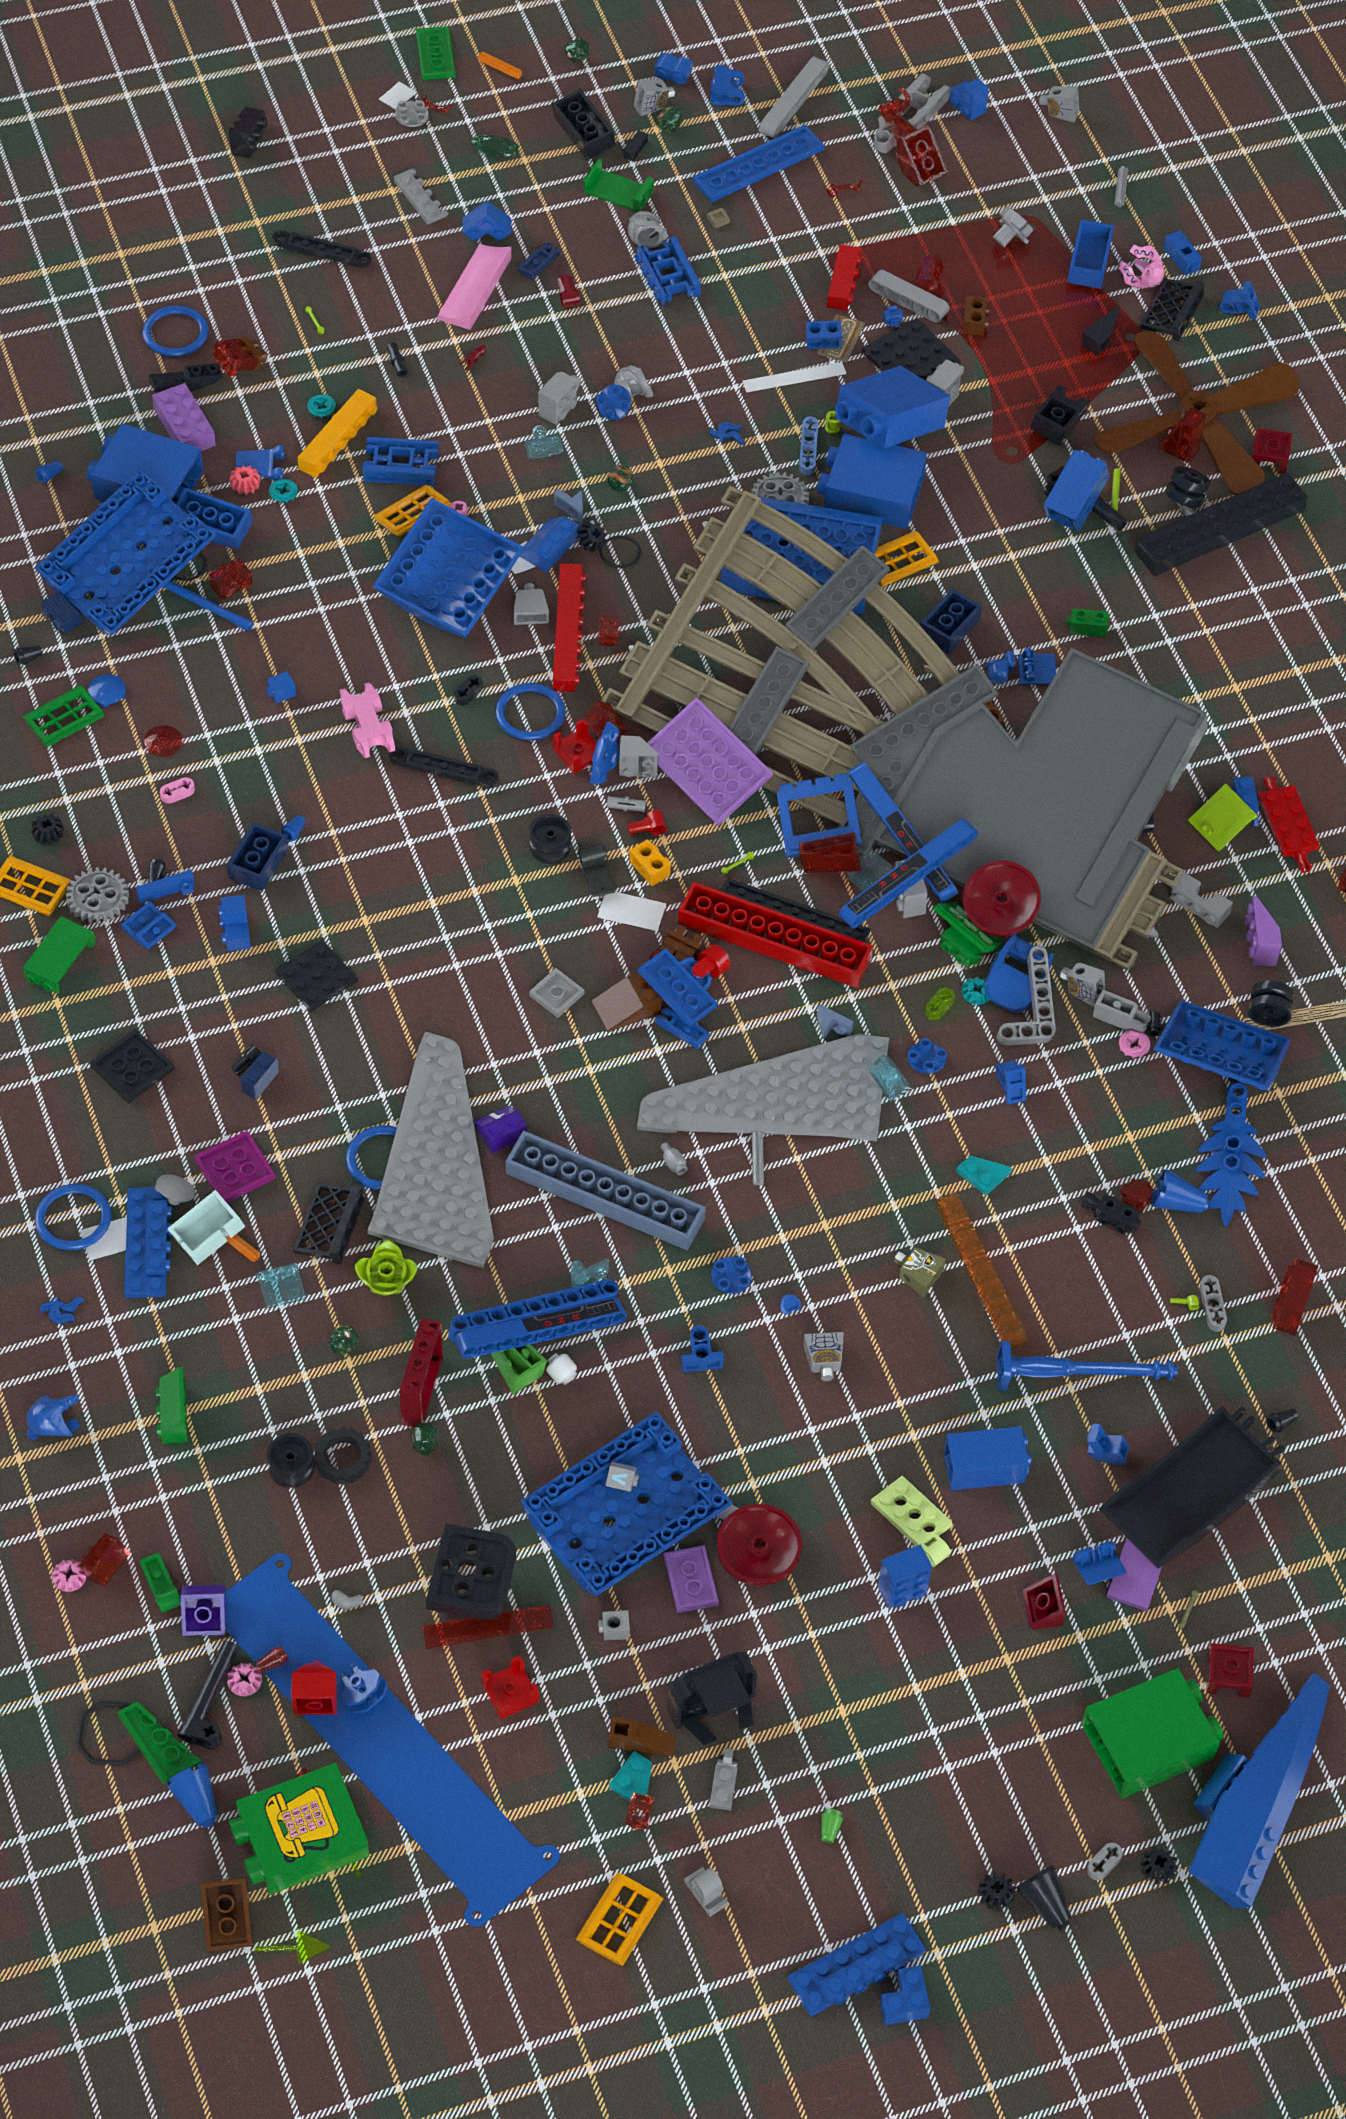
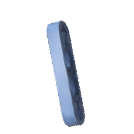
(808, 445)

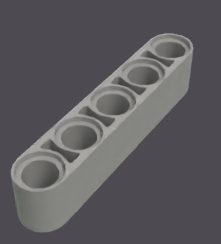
(909, 296)

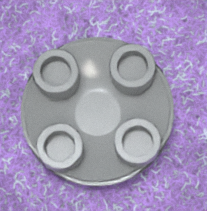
(411, 113)
(175, 1189)

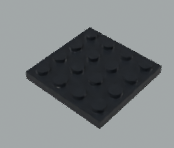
(910, 347)

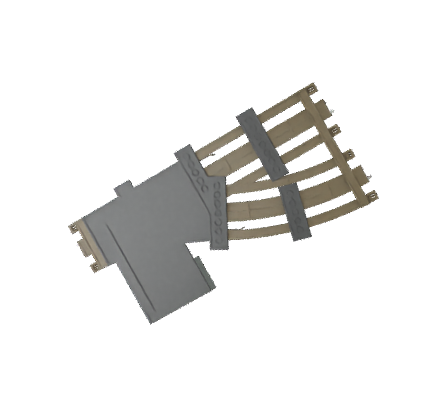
(1054, 801)

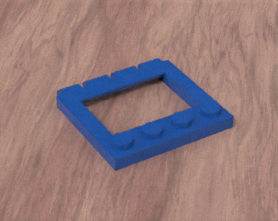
(806, 789)

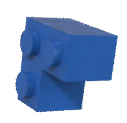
(970, 98)
(485, 220)
(234, 920)
(910, 2001)

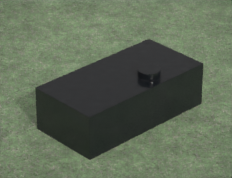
(583, 124)

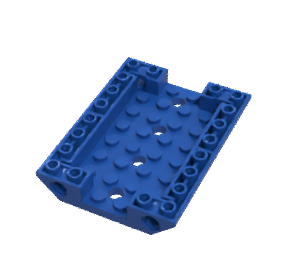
(838, 528)
(111, 541)
(579, 1503)

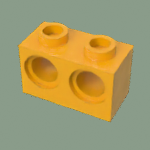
(647, 864)

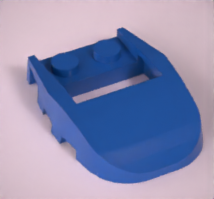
(1008, 985)

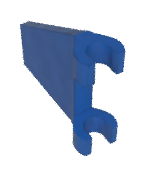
(262, 461)

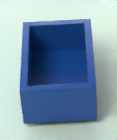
(904, 1576)

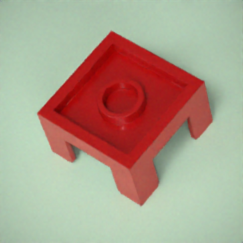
(576, 748)
(510, 1688)

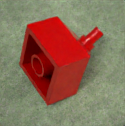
(314, 1690)

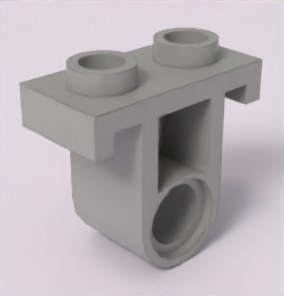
(707, 1890)

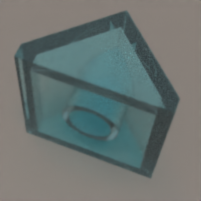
(889, 1077)

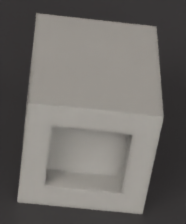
(617, 1617)

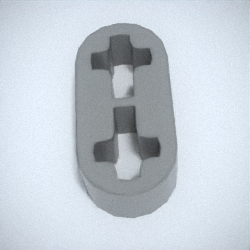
(1101, 1857)

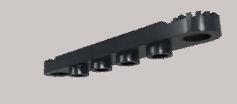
(322, 248)
(444, 767)

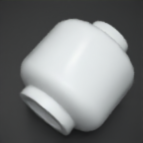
(561, 1368)

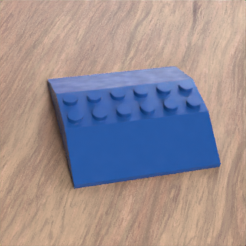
(447, 569)
(1223, 1045)

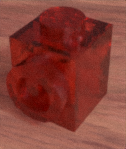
(1137, 1193)

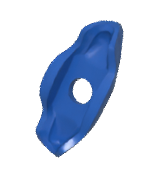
(608, 745)

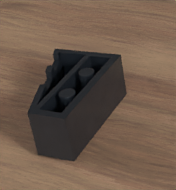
(247, 132)

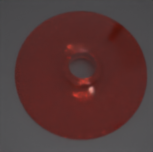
(162, 746)

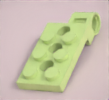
(916, 1502)

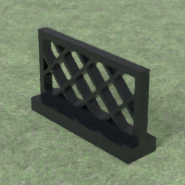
(1185, 311)
(346, 1221)

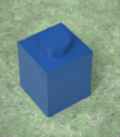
(280, 687)

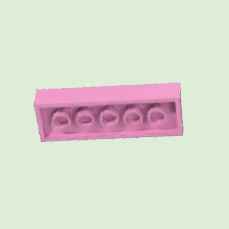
(475, 286)

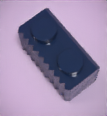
(61, 613)
(259, 1075)

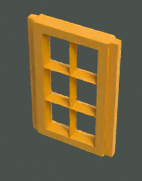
(382, 516)
(898, 574)
(38, 872)
(602, 1908)

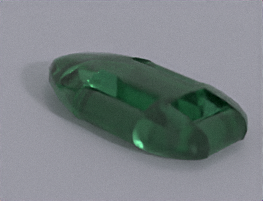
(495, 145)

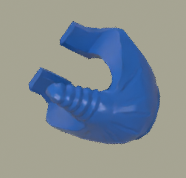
(46, 1417)

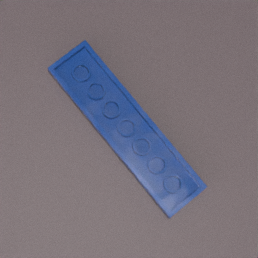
(758, 163)

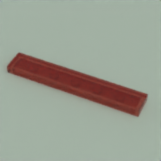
(476, 1629)

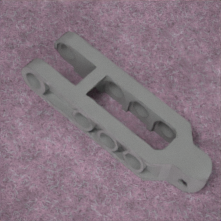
(925, 106)

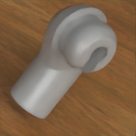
(346, 1602)

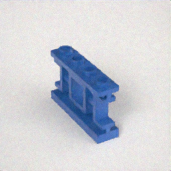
(678, 262)
(399, 472)

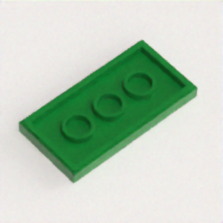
(435, 53)

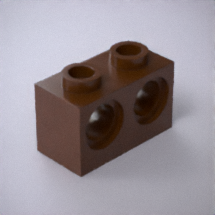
(974, 315)

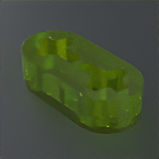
(943, 1005)

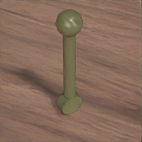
(1195, 1594)

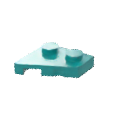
(983, 1173)
(632, 1777)

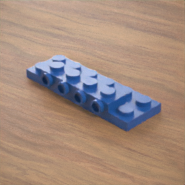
(147, 1243)
(856, 1965)

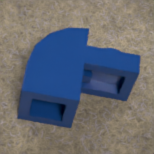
(1105, 1447)

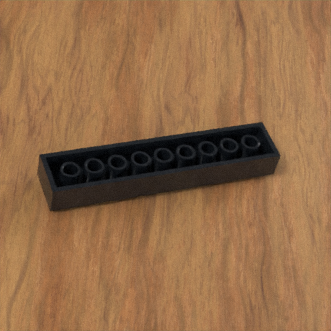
(1220, 524)

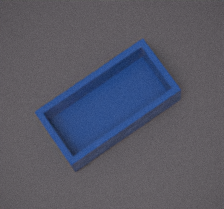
(1090, 254)

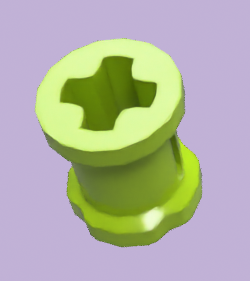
(832, 425)

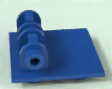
(1036, 668)
(1098, 1564)

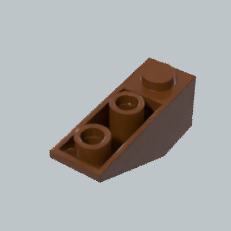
(639, 1737)

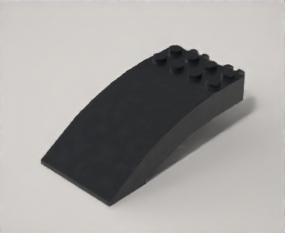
(1193, 1487)

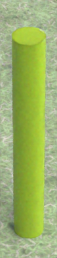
(1115, 488)

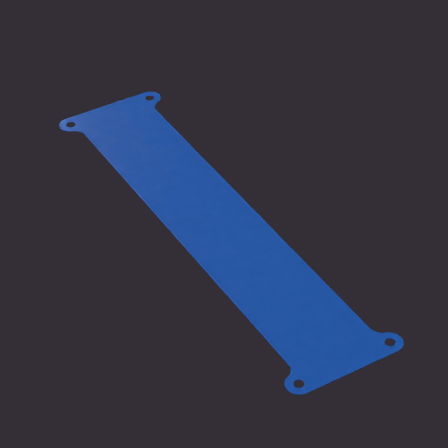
(390, 1750)

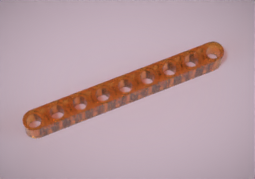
(981, 1270)

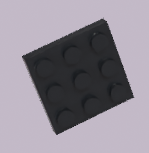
(316, 975)
(132, 1066)

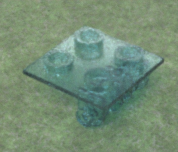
(872, 869)
(591, 1274)
(281, 1285)

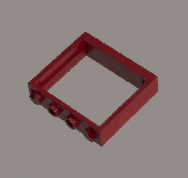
(421, 1372)

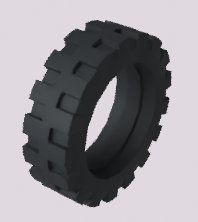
(342, 1436)

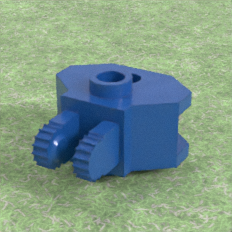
(361, 1687)

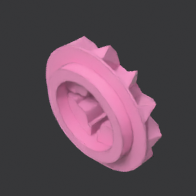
(1131, 1037)
(75, 1581)
(244, 1688)

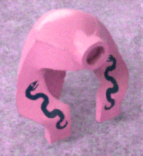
(1151, 272)

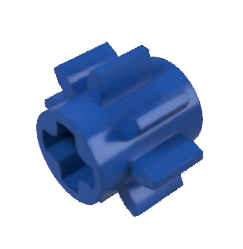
(892, 316)

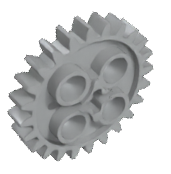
(781, 488)
(88, 892)

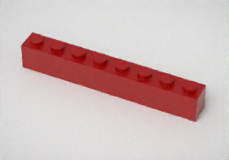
(567, 627)

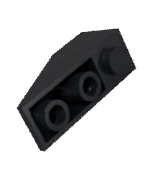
(1099, 335)

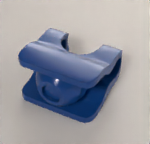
(725, 87)

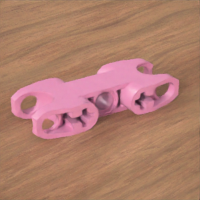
(370, 729)

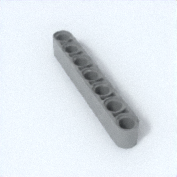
(794, 97)

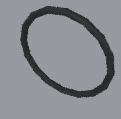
(626, 565)
(195, 577)

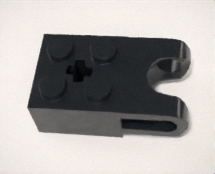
(1058, 416)

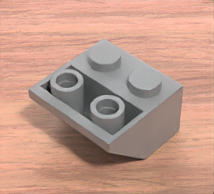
(637, 758)

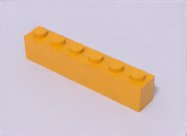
(337, 433)

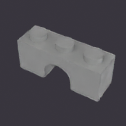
(1212, 910)

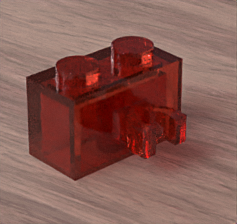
(230, 579)
(600, 715)
(104, 1559)

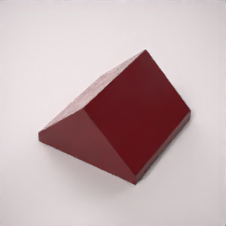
(1045, 1603)

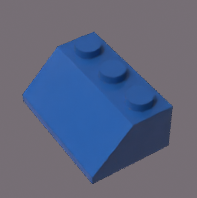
(550, 542)
(1220, 1780)

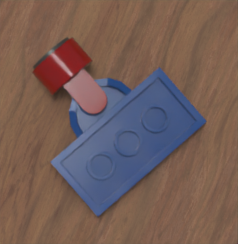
(685, 982)

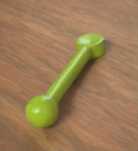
(320, 330)
(750, 856)

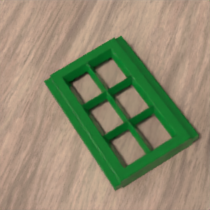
(69, 729)
(957, 917)

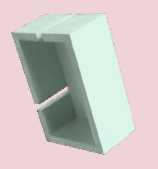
(206, 1227)

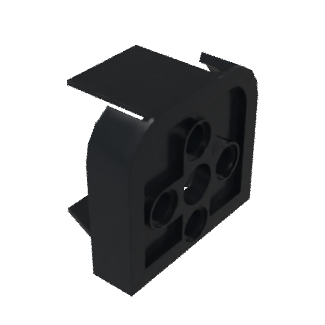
(484, 1596)
(711, 1692)

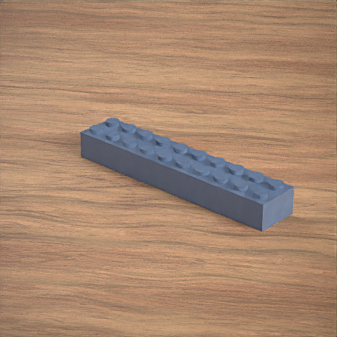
(605, 1190)

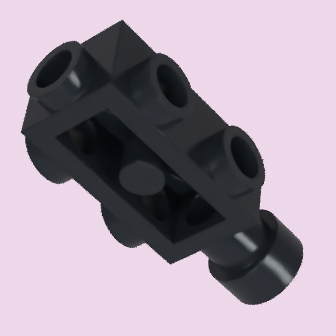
(1114, 1212)

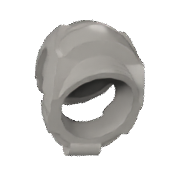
(644, 225)
(633, 381)

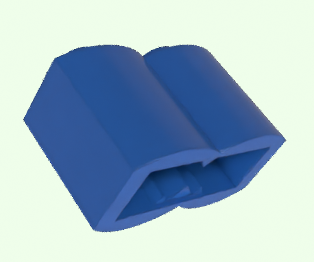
(673, 68)

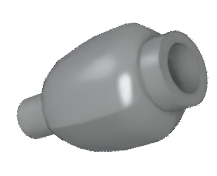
(674, 1159)

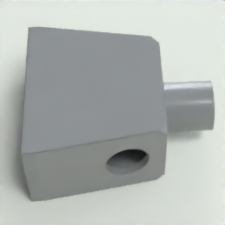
(530, 606)

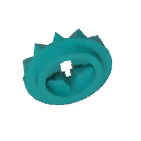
(319, 401)
(278, 486)
(972, 996)

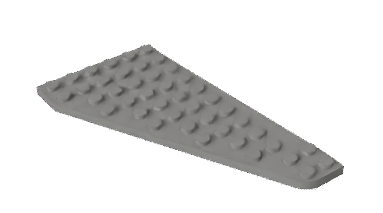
(798, 1093)
(434, 1172)

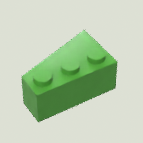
(520, 1366)

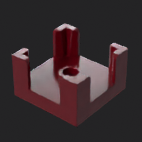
(1272, 447)
(1230, 1668)

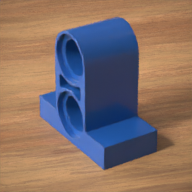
(1241, 301)
(1012, 1080)
(692, 1362)

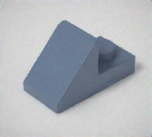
(569, 505)
(830, 1020)

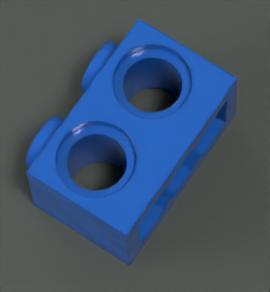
(823, 335)

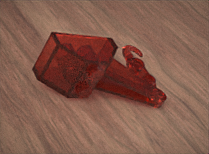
(915, 148)

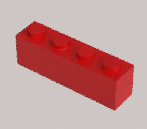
(844, 276)

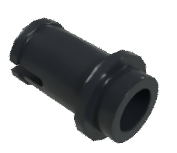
(1154, 1028)

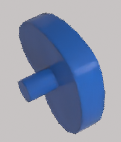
(789, 1303)

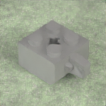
(947, 378)
(558, 397)
(913, 900)

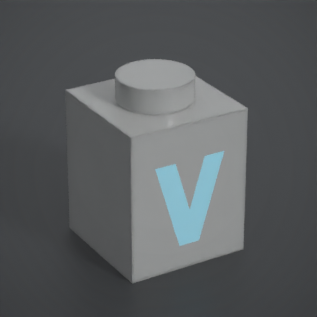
(622, 1476)

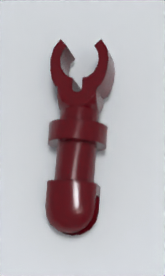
(474, 356)

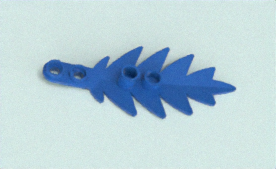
(1232, 1158)

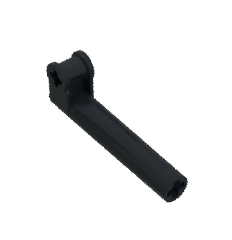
(1100, 507)
(195, 1727)

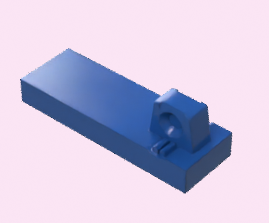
(179, 882)

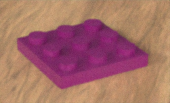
(235, 1166)

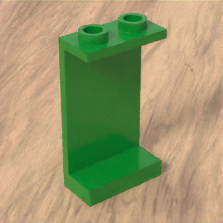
(617, 188)
(57, 954)

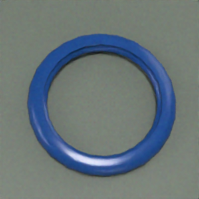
(175, 352)
(530, 687)
(353, 1147)
(78, 1244)

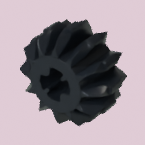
(591, 536)
(47, 829)
(1155, 1872)
(996, 1882)

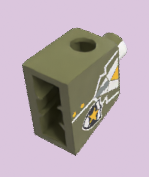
(920, 1269)

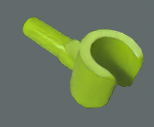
(1192, 1301)

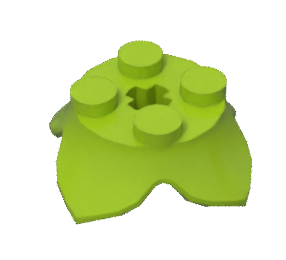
(386, 1258)

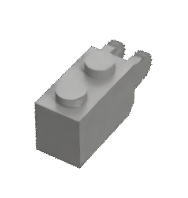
(1120, 1012)

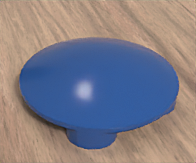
(614, 402)
(107, 689)
(926, 1056)
(731, 1275)

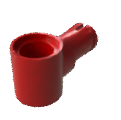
(652, 823)

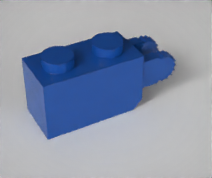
(1245, 789)

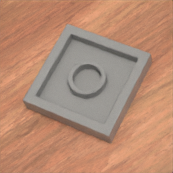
(556, 992)

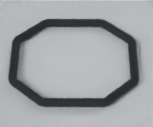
(80, 1731)

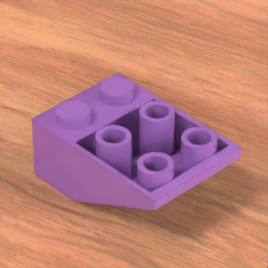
(1262, 934)

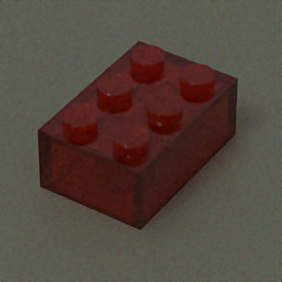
(1293, 1296)

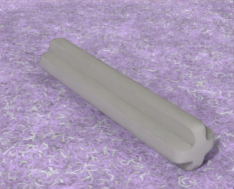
(1121, 186)
(757, 1158)

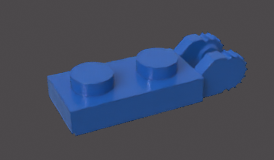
(693, 1036)

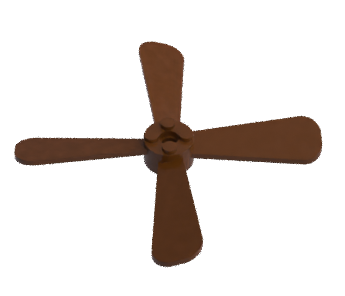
(1233, 462)

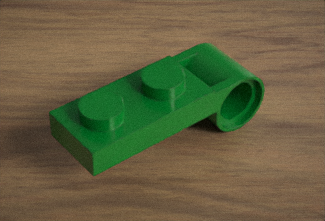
(160, 1582)

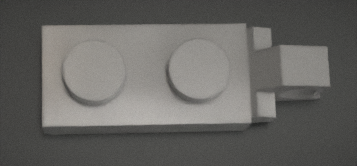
(724, 1782)

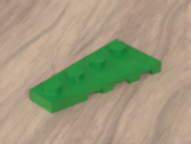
(157, 1744)

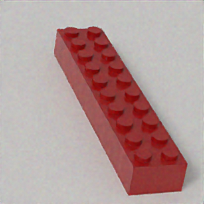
(775, 934)

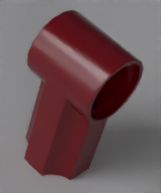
(568, 294)

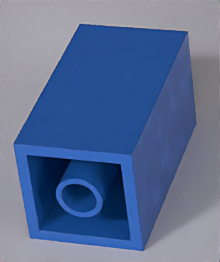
(1076, 490)
(986, 1458)

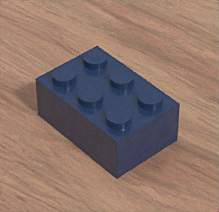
(951, 620)
(257, 856)

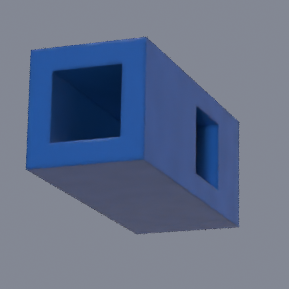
(1182, 252)

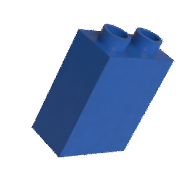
(892, 406)
(164, 460)
(873, 480)

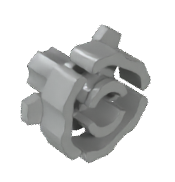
(1012, 226)

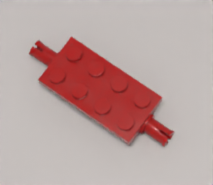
(1288, 822)

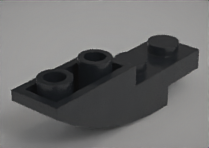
(193, 376)

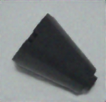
(1047, 1897)

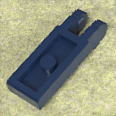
(538, 260)

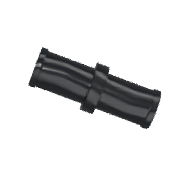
(397, 359)

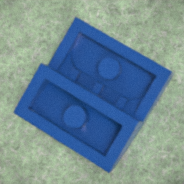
(148, 925)

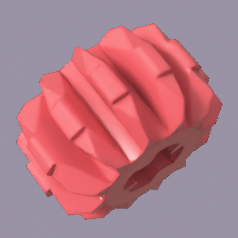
(244, 480)

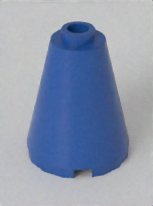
(1178, 1194)
(195, 1794)

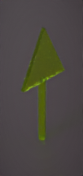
(306, 1947)

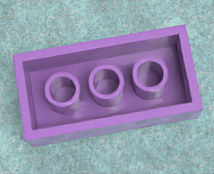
(183, 417)

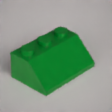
(172, 1407)

